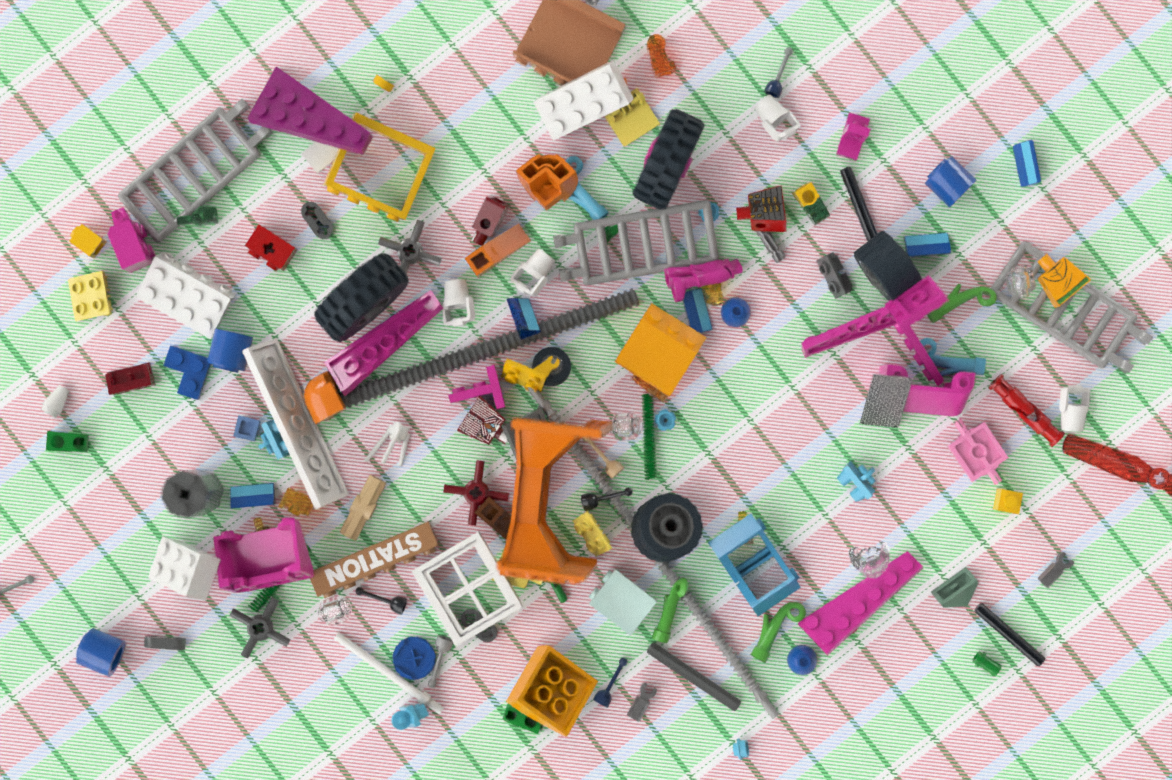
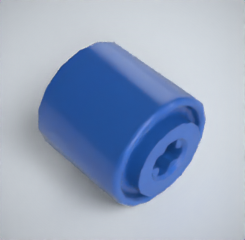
(950, 181)
(227, 350)
(100, 652)

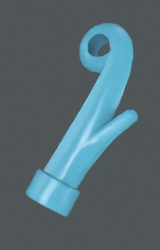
(583, 198)
(953, 364)

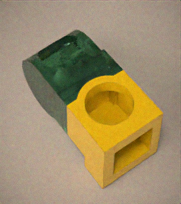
(811, 203)

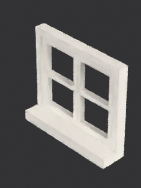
(441, 604)

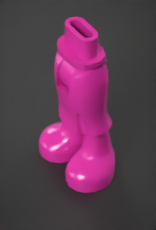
(708, 273)

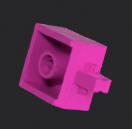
(129, 242)

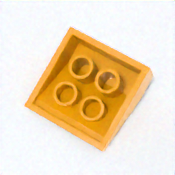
(660, 349)
(552, 690)

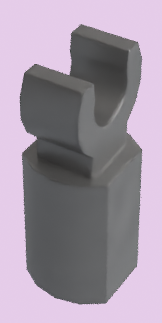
(1054, 571)
(641, 703)

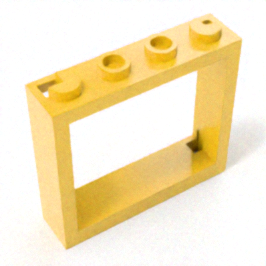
(374, 205)

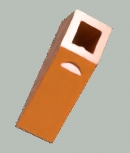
(497, 250)

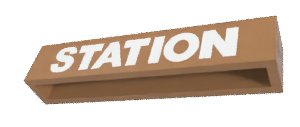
(373, 559)

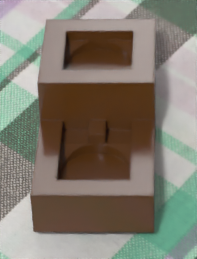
(495, 516)

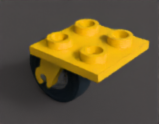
(549, 368)

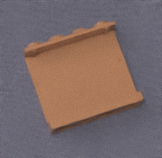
(568, 40)

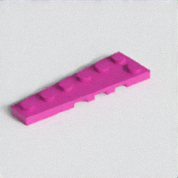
(850, 331)
(368, 352)
(848, 611)

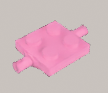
(978, 451)

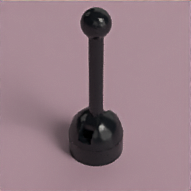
(590, 501)
(397, 604)

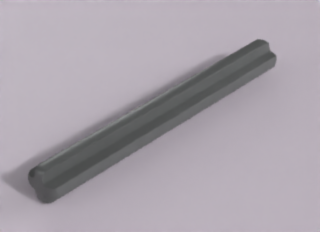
(694, 676)

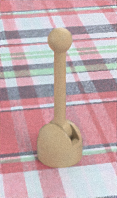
(612, 467)

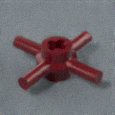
(465, 491)

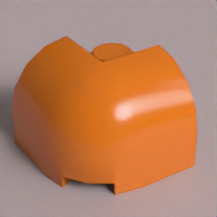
(548, 179)
(323, 398)

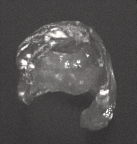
(870, 561)

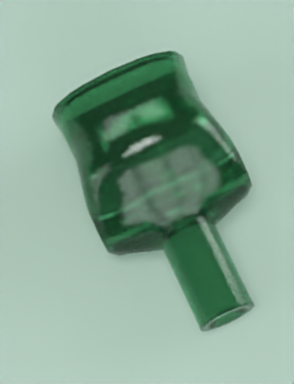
(200, 217)

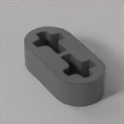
(313, 223)
(478, 616)
(164, 642)

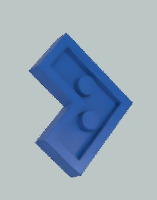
(194, 370)

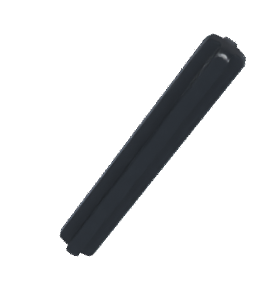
(858, 203)
(1009, 634)

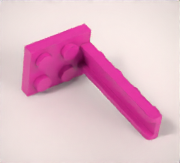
(911, 308)

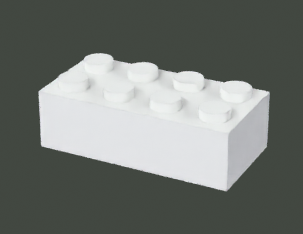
(583, 100)

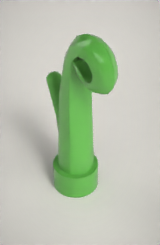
(956, 299)
(771, 629)
(662, 631)

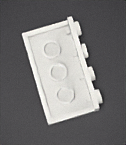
(185, 294)

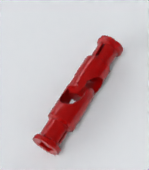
(1018, 402)

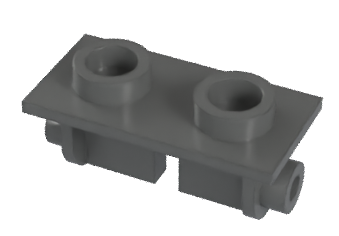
(829, 267)

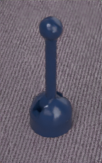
(603, 696)

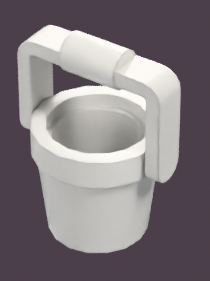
(773, 114)
(538, 266)
(457, 297)
(1072, 414)

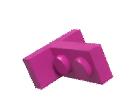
(853, 136)
(481, 389)

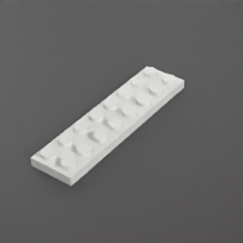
(295, 423)

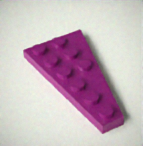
(298, 111)

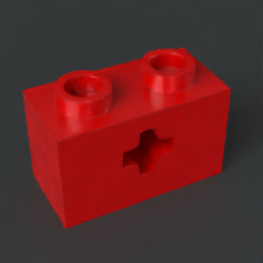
(283, 251)

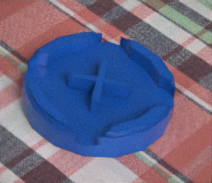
(414, 658)

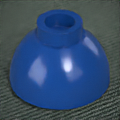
(735, 312)
(802, 660)

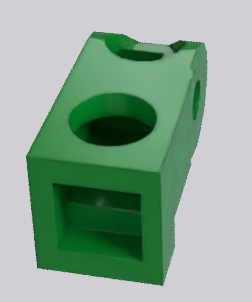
(66, 442)
(518, 719)

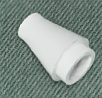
(55, 401)

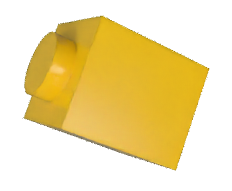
(87, 240)
(1007, 501)

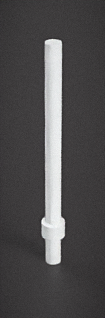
(423, 697)

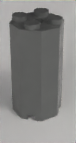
(192, 493)

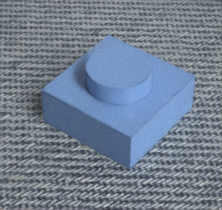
(247, 428)

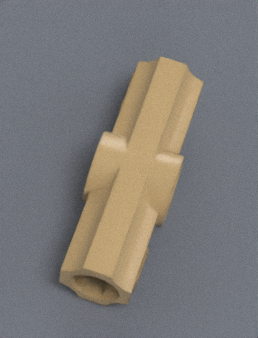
(363, 507)

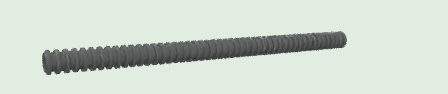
(488, 348)

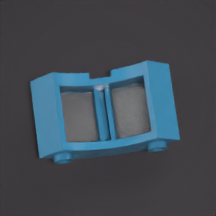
(756, 562)

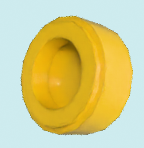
(381, 82)

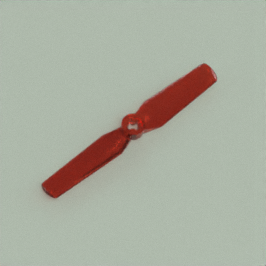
(1116, 462)

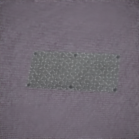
(886, 400)

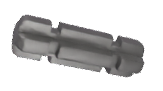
(771, 245)

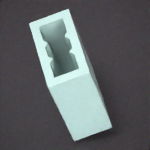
(622, 601)

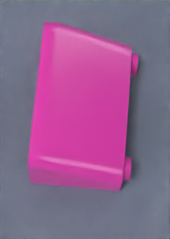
(935, 400)
(262, 557)

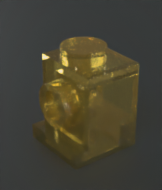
(297, 502)

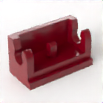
(130, 379)

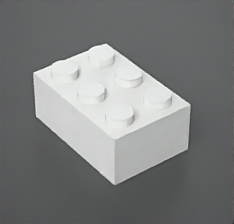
(184, 568)

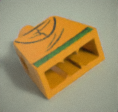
(1060, 279)

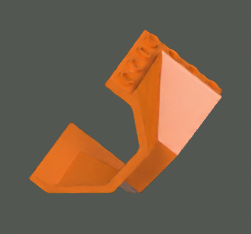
(531, 545)

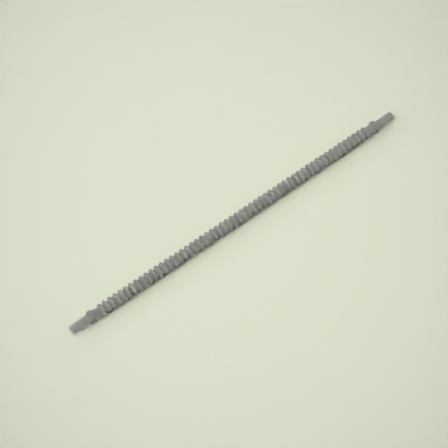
(760, 695)

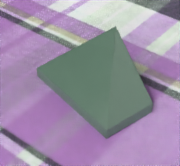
(956, 590)

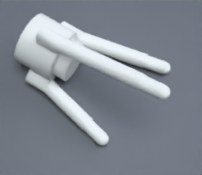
(397, 433)

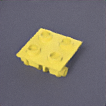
(633, 119)
(90, 296)
(595, 540)

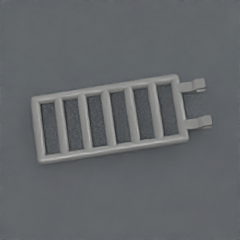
(188, 140)
(621, 220)
(1109, 355)

